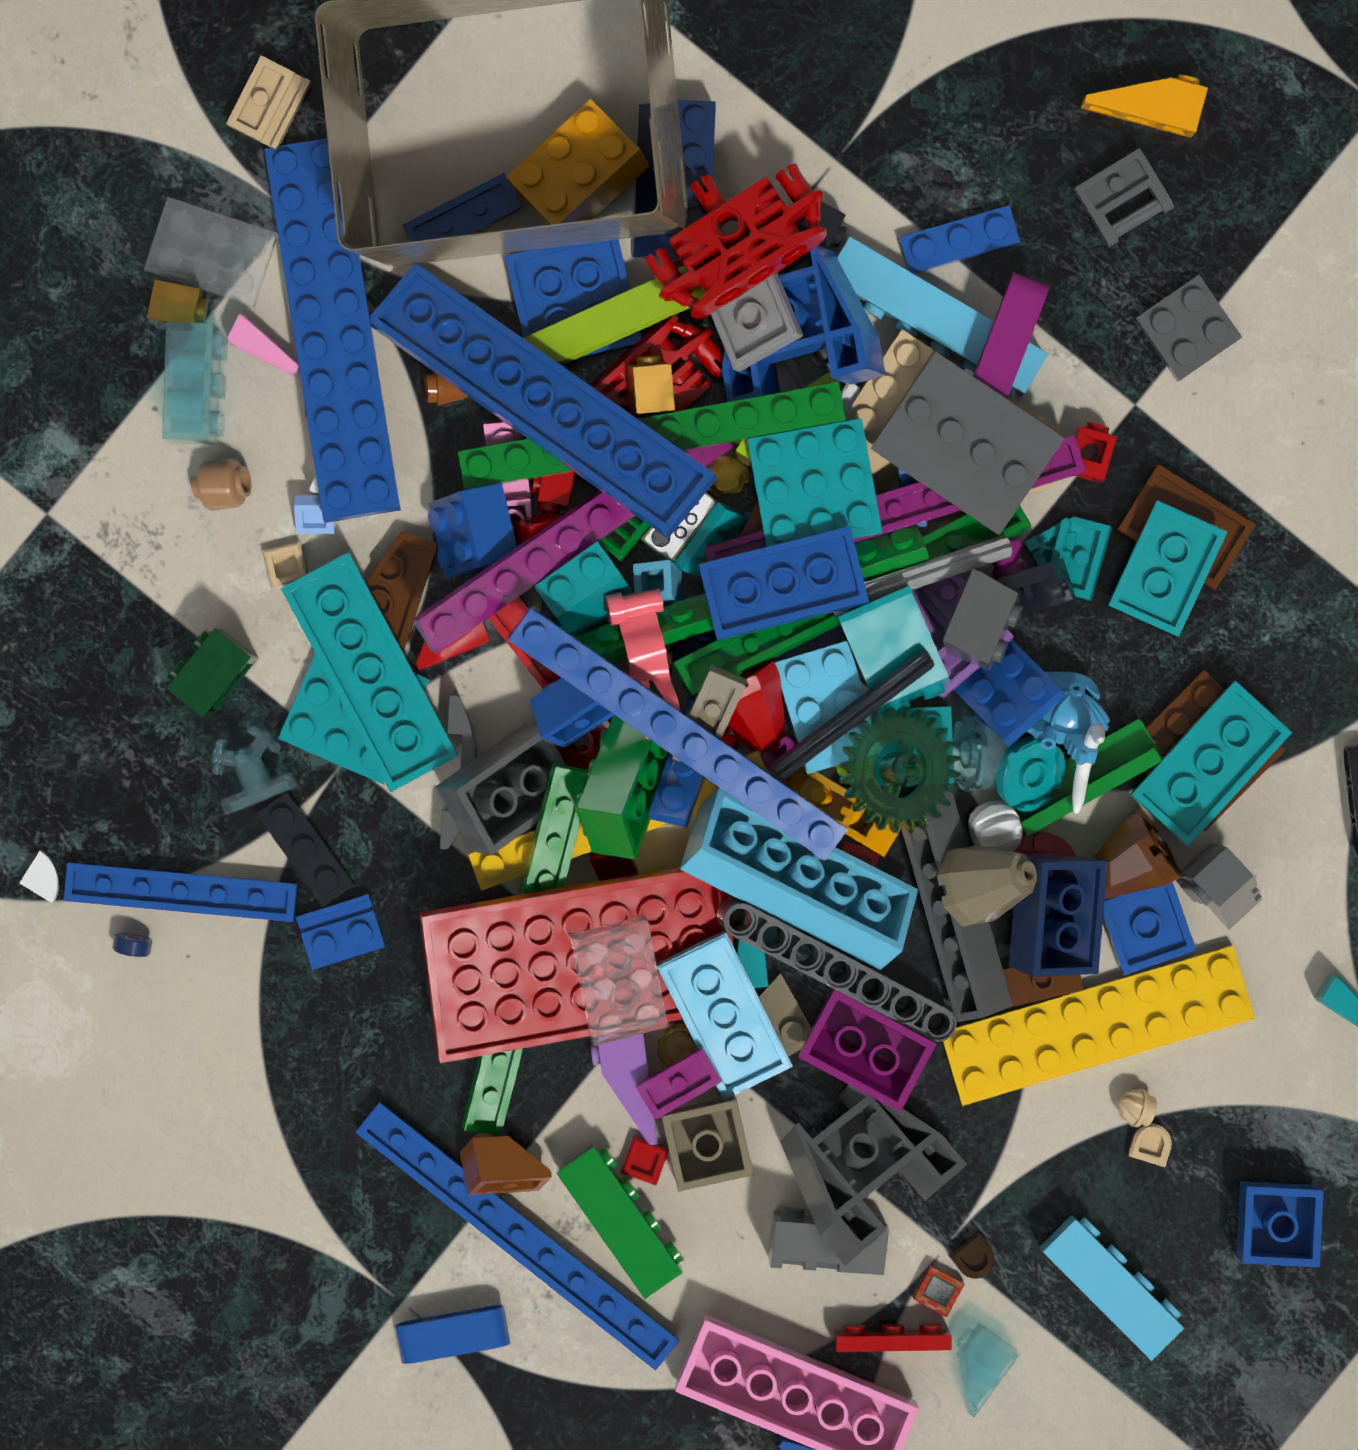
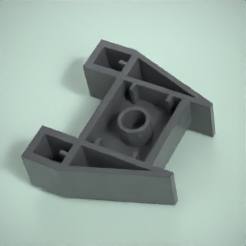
(856, 1159)

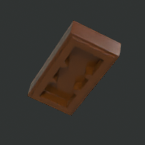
(1029, 989)

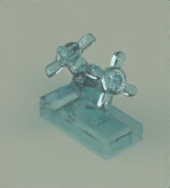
(251, 771)

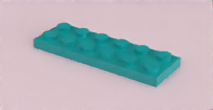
(369, 672)

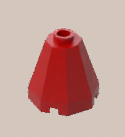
(760, 712)

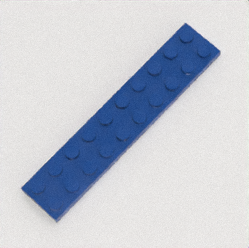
(331, 338)
(542, 400)

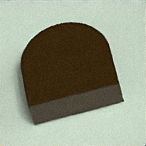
(973, 1257)

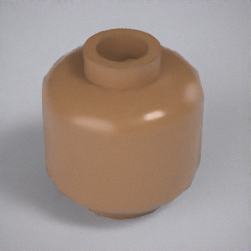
(221, 484)

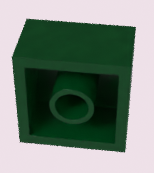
(211, 672)

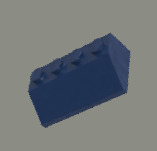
(697, 136)

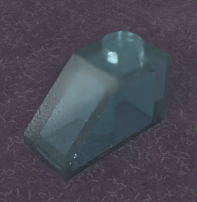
(982, 1364)

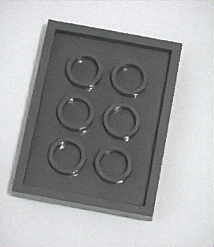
(967, 443)

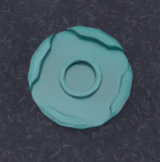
(1029, 774)

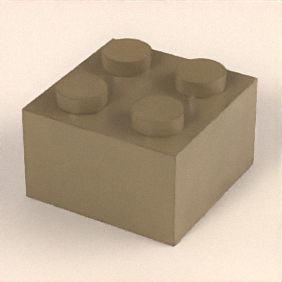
(707, 1143)

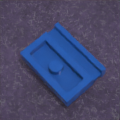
(340, 931)

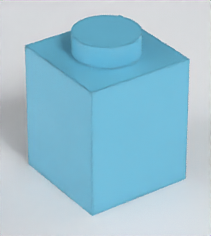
(662, 576)

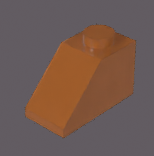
(500, 1166)

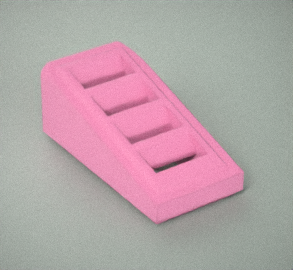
(252, 340)

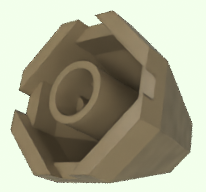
(984, 882)

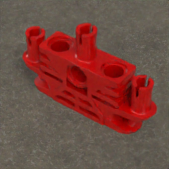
(749, 259)
(686, 379)

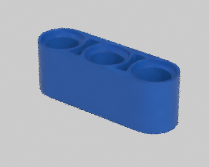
(452, 1334)

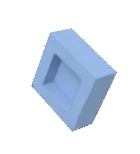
(309, 516)

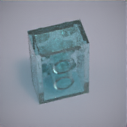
(193, 384)

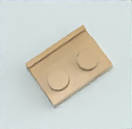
(268, 103)

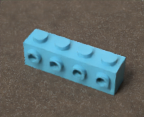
(1111, 1287)

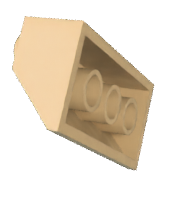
(884, 394)

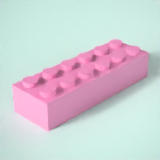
(791, 1392)

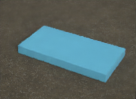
(724, 1013)

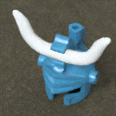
(1077, 724)

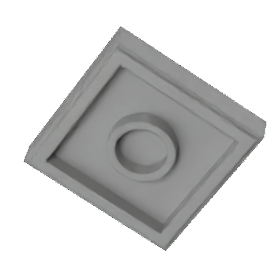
(757, 323)

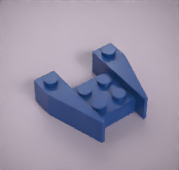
(829, 319)

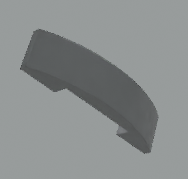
(459, 724)

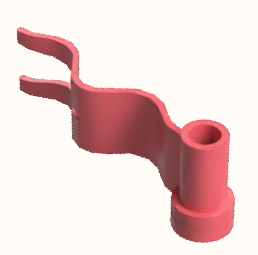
(643, 639)

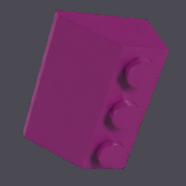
(866, 1049)

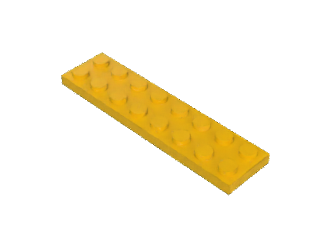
(1098, 1025)

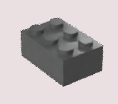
(501, 790)

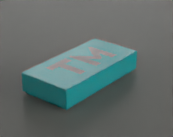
(717, 528)

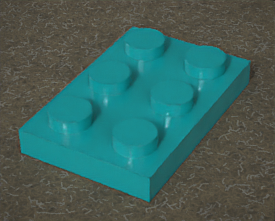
(1167, 568)

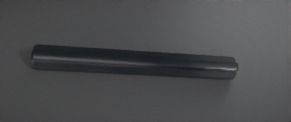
(853, 714)

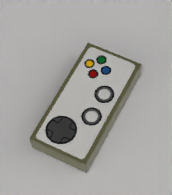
(672, 546)

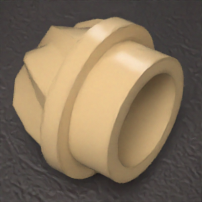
(1137, 1107)

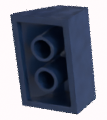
(1062, 919)

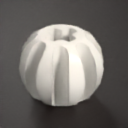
(995, 826)

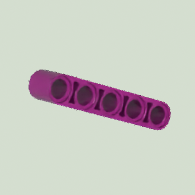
(1011, 333)

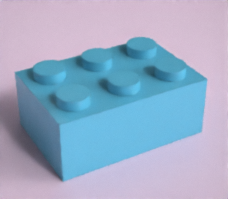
(817, 689)

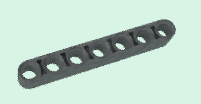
(851, 980)

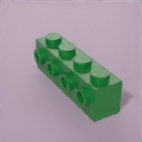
(620, 1220)

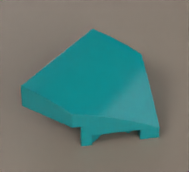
(1082, 547)

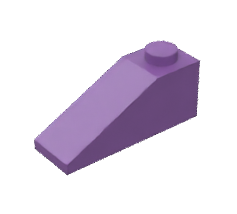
(623, 1067)

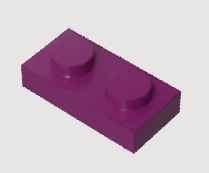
(678, 1082)

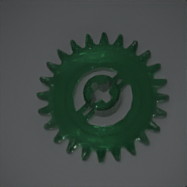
(931, 768)

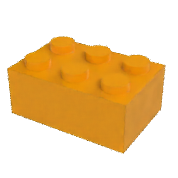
(578, 168)

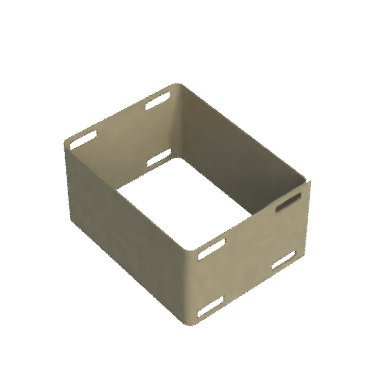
(350, 151)

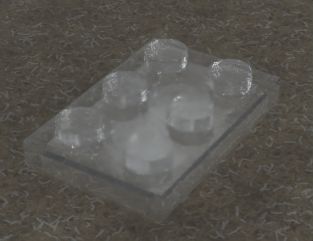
(211, 252)
(619, 980)

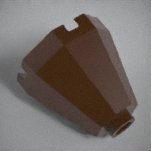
(1136, 857)

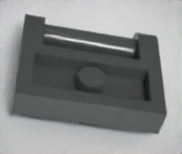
(1115, 187)

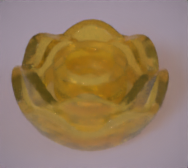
(730, 475)
(670, 1039)

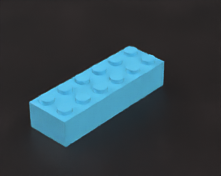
(828, 899)

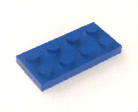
(783, 583)

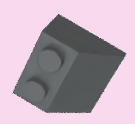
(982, 621)

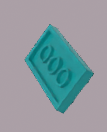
(1211, 763)

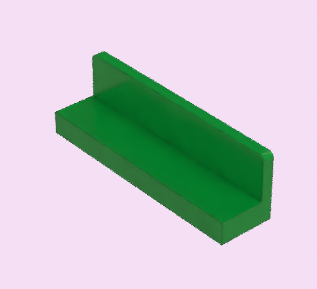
(1118, 760)

